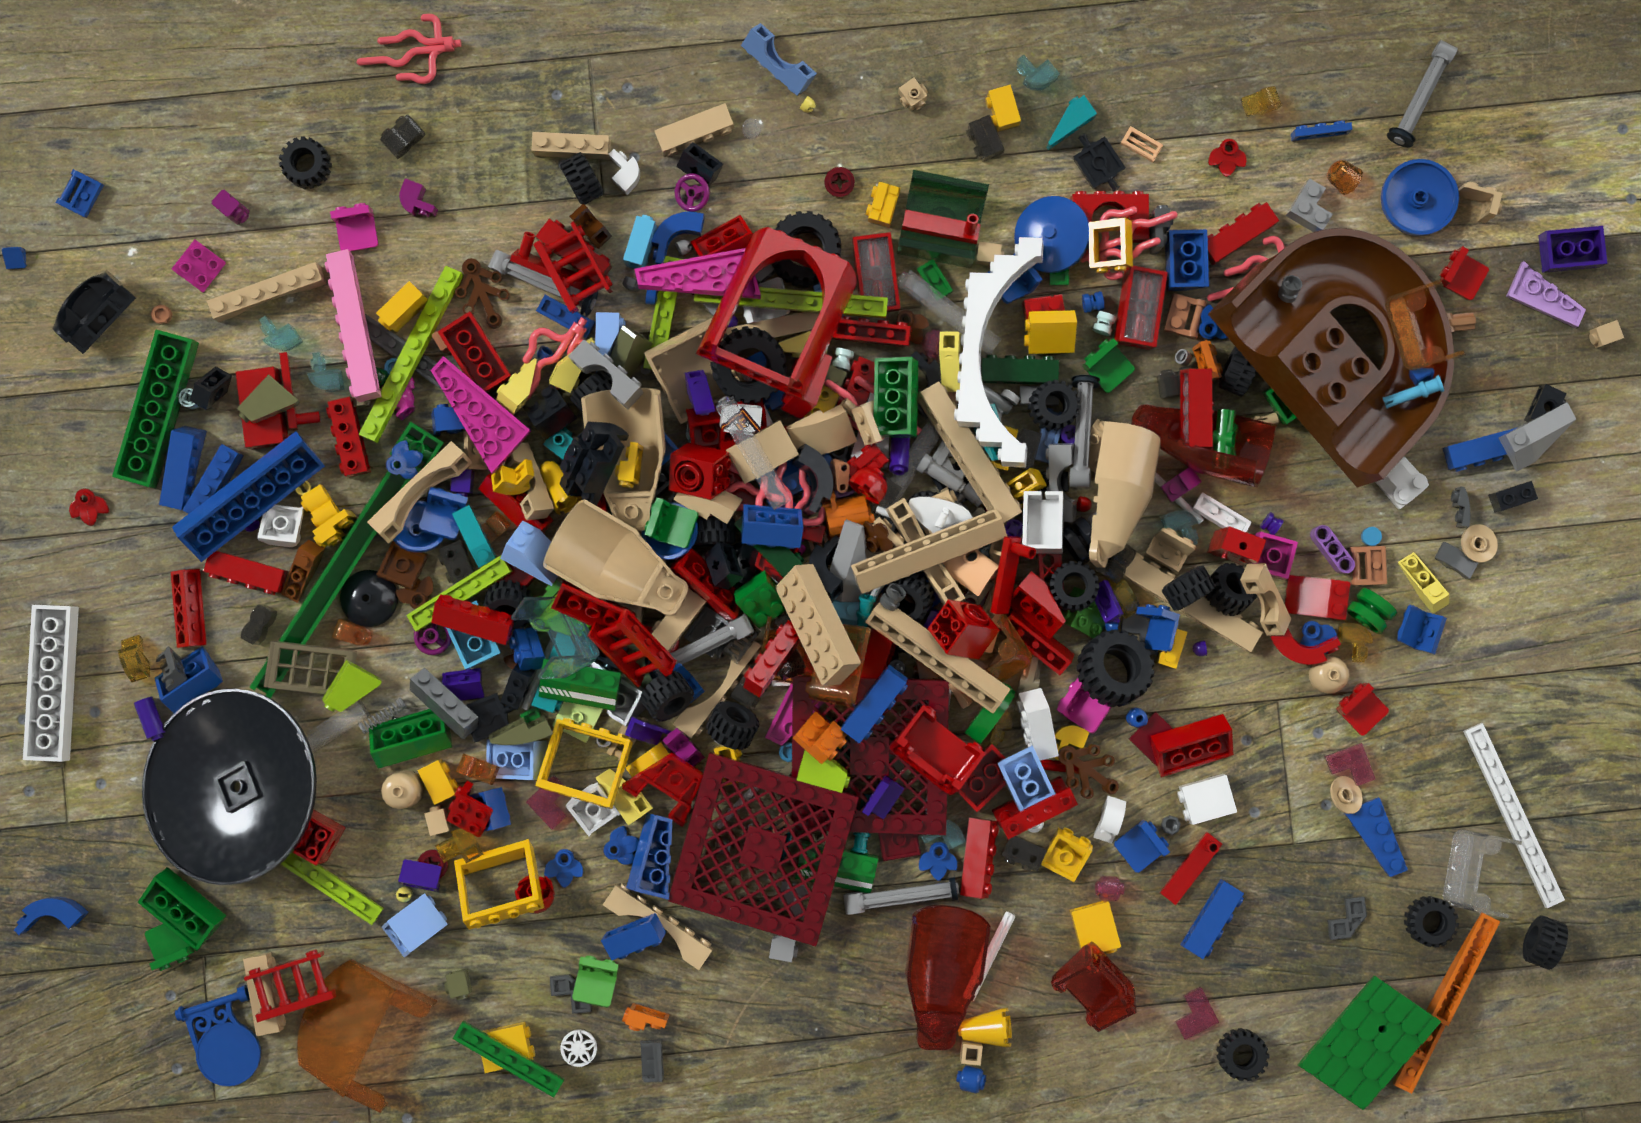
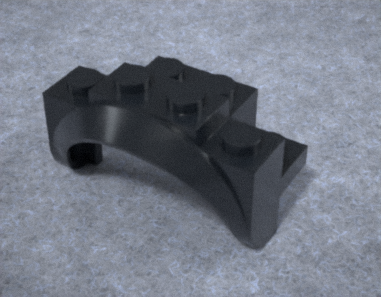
(91, 310)
(589, 469)

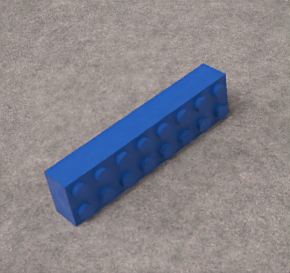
(248, 496)

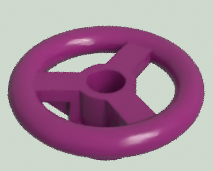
(700, 191)
(444, 645)

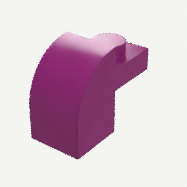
(411, 199)
(1181, 484)
(683, 747)

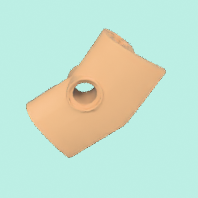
(972, 574)

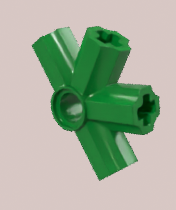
(1225, 432)

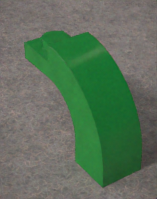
(985, 720)

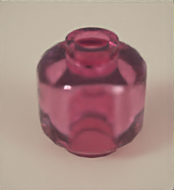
(931, 343)
(1109, 888)

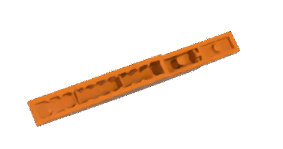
(1449, 996)

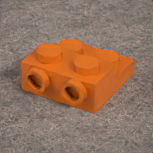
(1205, 358)
(820, 738)
(638, 1016)

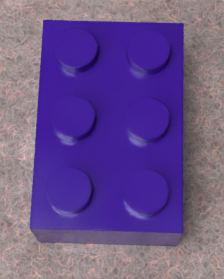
(1572, 249)

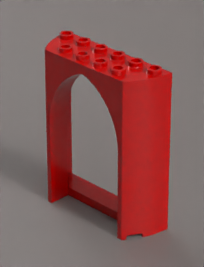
(837, 285)

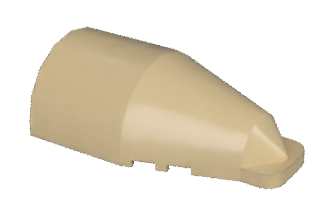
(644, 426)
(1124, 486)
(612, 561)

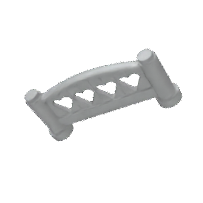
(939, 464)

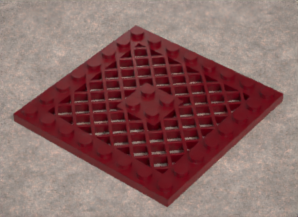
(872, 758)
(762, 849)

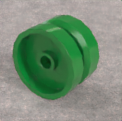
(1371, 610)

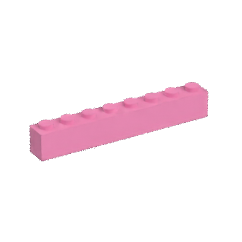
(353, 326)

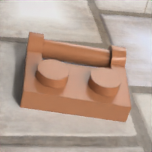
(1178, 315)
(1374, 565)

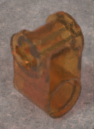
(349, 632)

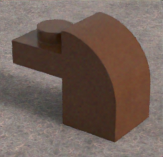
(594, 229)

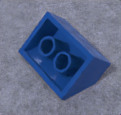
(1186, 260)
(772, 527)
(201, 678)

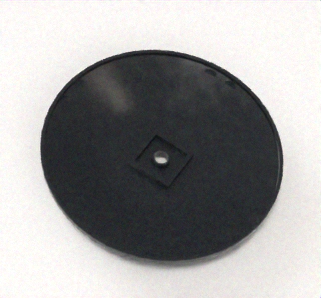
(192, 793)

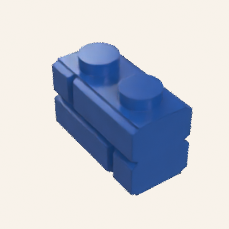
(527, 649)

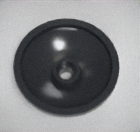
(381, 600)

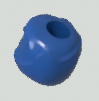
(1137, 717)

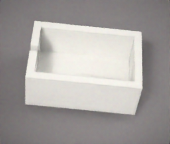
(1043, 521)
(1037, 723)

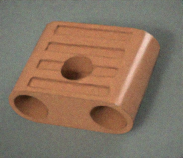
(840, 475)

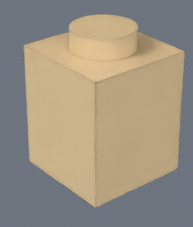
(986, 253)
(1605, 334)
(437, 821)
(971, 1053)

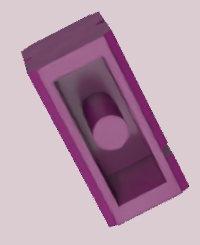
(230, 207)

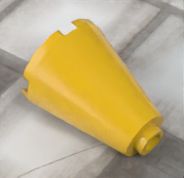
(552, 476)
(988, 1028)

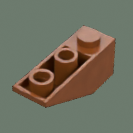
(302, 570)

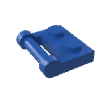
(84, 196)

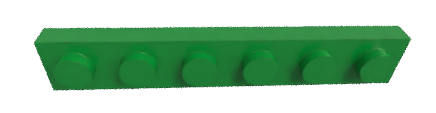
(508, 1058)

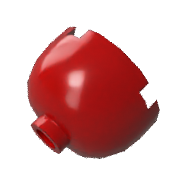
(869, 483)
(547, 890)

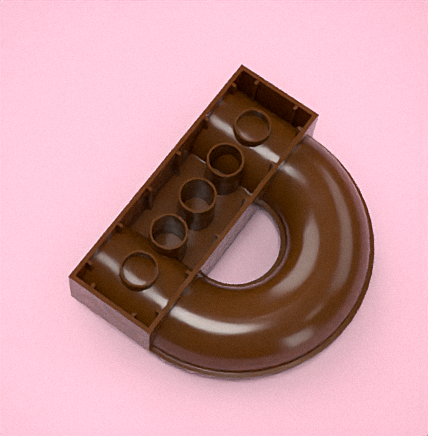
(1319, 365)

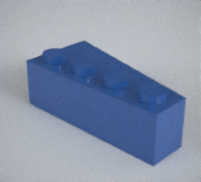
(445, 419)
(181, 466)
(652, 858)

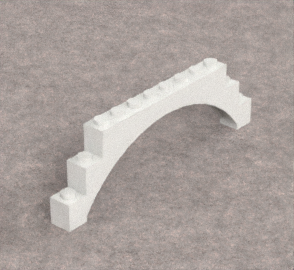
(983, 295)

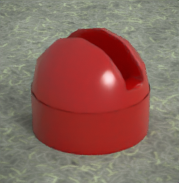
(1083, 504)

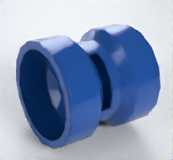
(1093, 302)

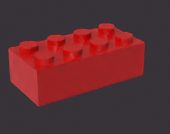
(475, 353)

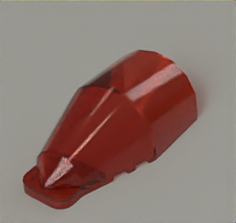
(1251, 445)
(944, 970)

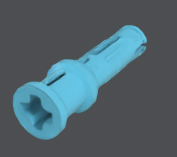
(1423, 389)

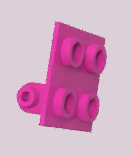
(198, 265)

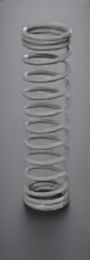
(362, 727)

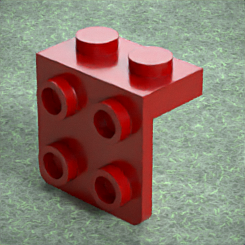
(1463, 274)
(1362, 708)
(468, 812)

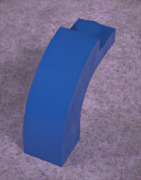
(672, 227)
(62, 908)

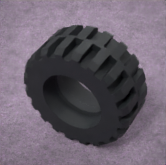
(810, 224)
(741, 340)
(1133, 656)

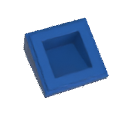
(14, 257)
(1423, 374)

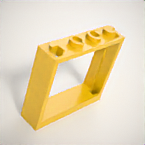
(585, 729)
(490, 859)

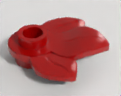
(1227, 160)
(88, 509)

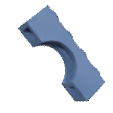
(761, 46)

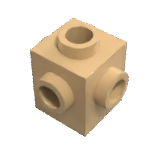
(913, 95)

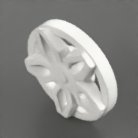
(578, 1048)

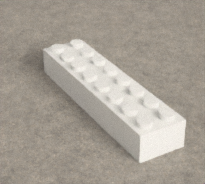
(50, 683)

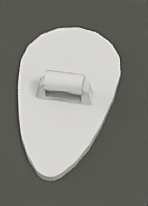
(938, 513)

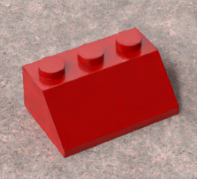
(726, 237)

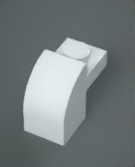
(628, 175)
(1111, 819)

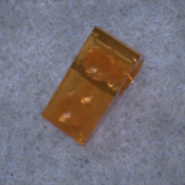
(495, 526)
(477, 769)

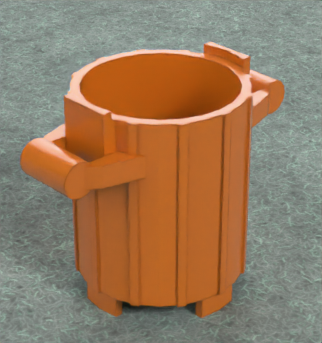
(850, 508)

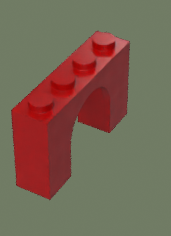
(1120, 200)

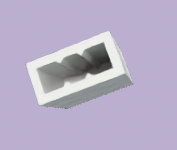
(1207, 799)

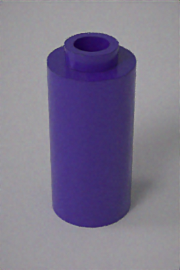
(899, 455)
(149, 718)

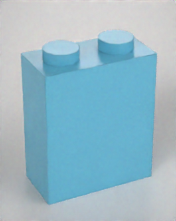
(640, 242)

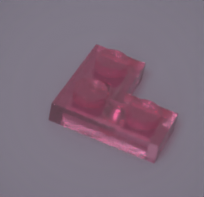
(1353, 759)
(543, 804)
(1201, 1016)

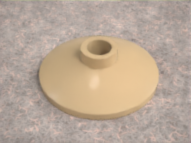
(1486, 543)
(1346, 795)

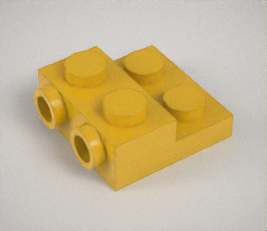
(629, 471)
(331, 531)
(1067, 853)

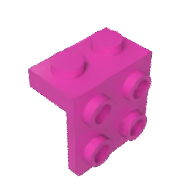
(355, 227)
(1081, 708)

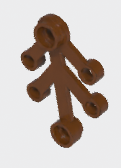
(481, 289)
(1086, 769)

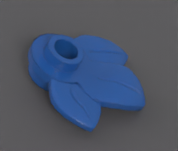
(1215, 331)
(407, 460)
(1322, 633)
(624, 844)
(938, 863)
(564, 870)

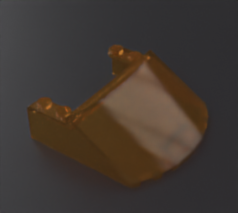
(340, 1030)

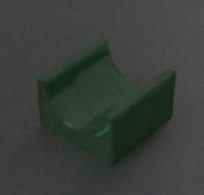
(944, 198)

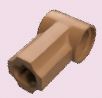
(1461, 322)

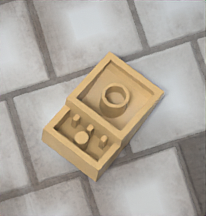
(823, 431)
(775, 444)
(721, 506)

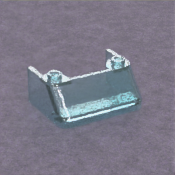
(567, 634)

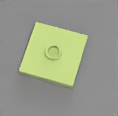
(579, 714)

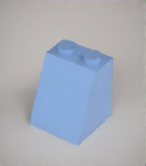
(415, 924)

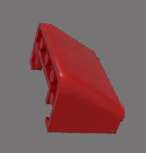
(937, 751)

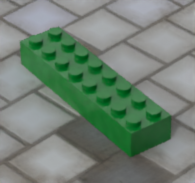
(155, 409)

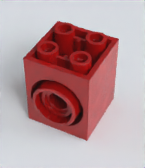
(699, 471)
(963, 629)
(319, 839)

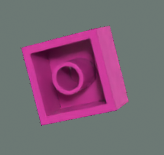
(1278, 555)

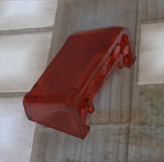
(1097, 987)

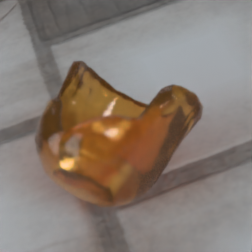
(1344, 176)

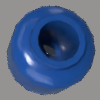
(971, 1079)

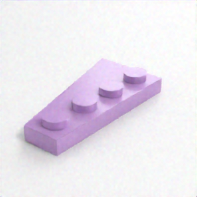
(1537, 293)

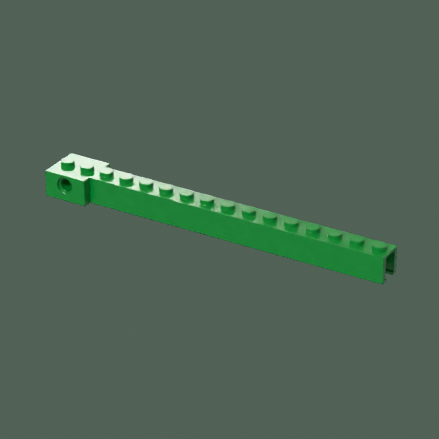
(347, 555)

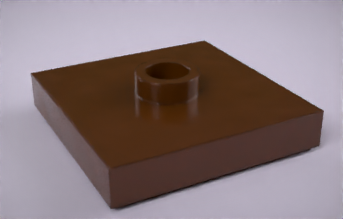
(402, 566)

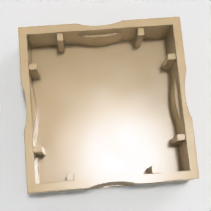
(679, 356)

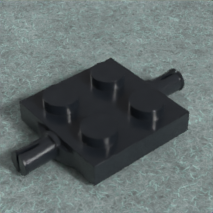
(1098, 162)
(491, 716)

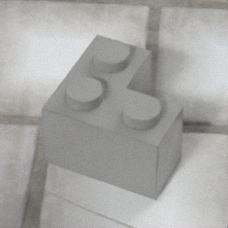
(1305, 207)

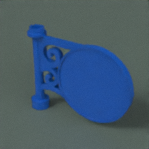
(227, 1050)

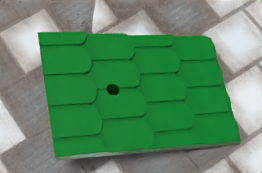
(1369, 1042)

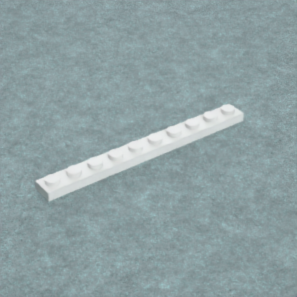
(1514, 815)

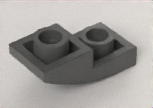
(1460, 500)
(1456, 559)

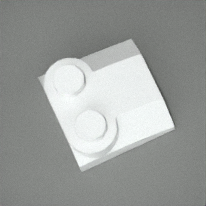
(1403, 483)
(281, 526)
(591, 815)

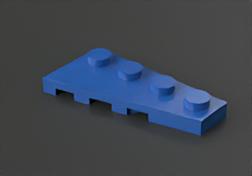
(1378, 835)

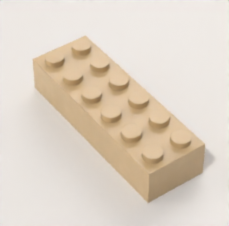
(817, 625)

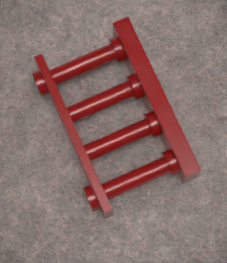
(554, 267)
(642, 639)
(1016, 822)
(304, 998)

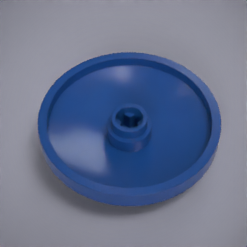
(1419, 197)
(1061, 227)

